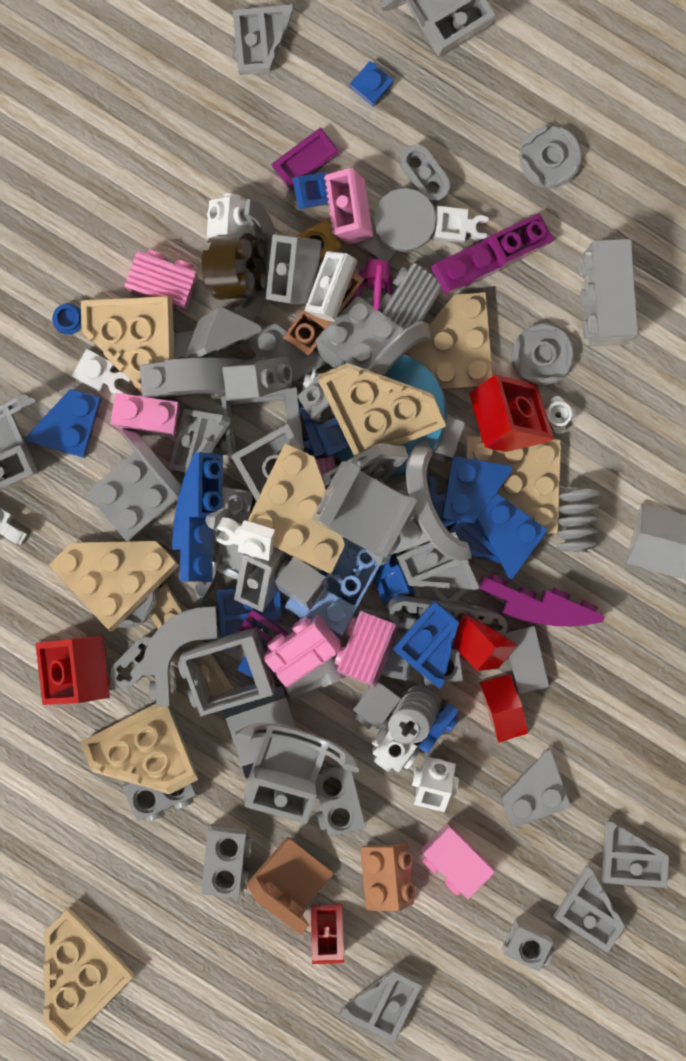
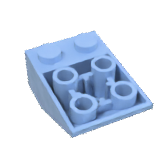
(345, 589)

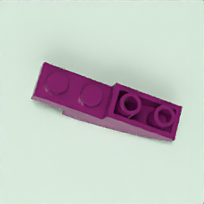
(492, 254)
(551, 609)

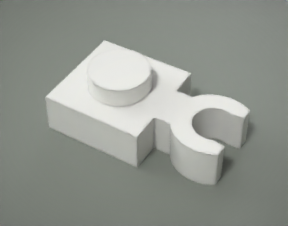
(453, 225)
(97, 372)
(250, 537)

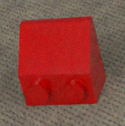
(510, 414)
(72, 670)

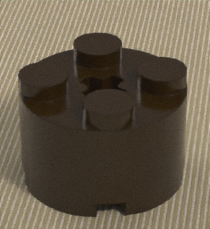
(235, 266)

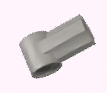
(321, 676)

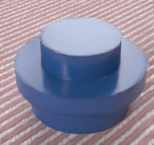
(67, 319)

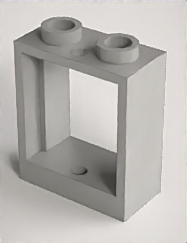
(228, 442)
(254, 652)

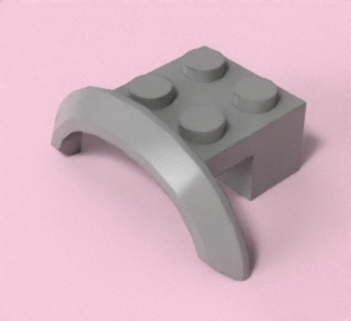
(447, 21)
(289, 263)
(368, 338)
(15, 456)
(135, 490)
(426, 523)
(255, 576)
(287, 769)

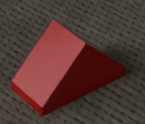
(482, 645)
(504, 708)
(327, 934)

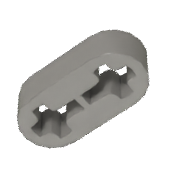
(125, 660)

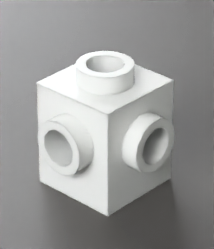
(227, 216)
(382, 743)
(435, 783)

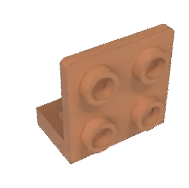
(289, 883)

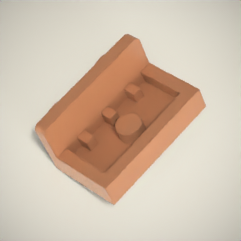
(387, 877)

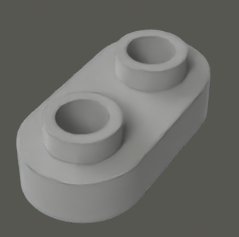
(426, 174)

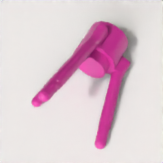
(377, 278)

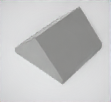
(220, 331)
(659, 542)

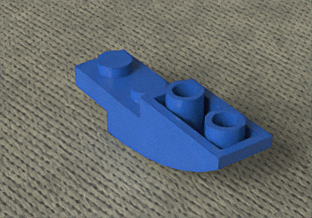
(198, 498)

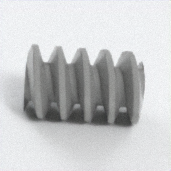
(577, 520)
(414, 715)

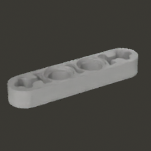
(485, 614)

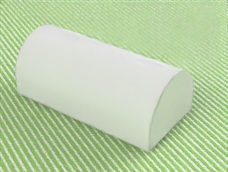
(331, 285)

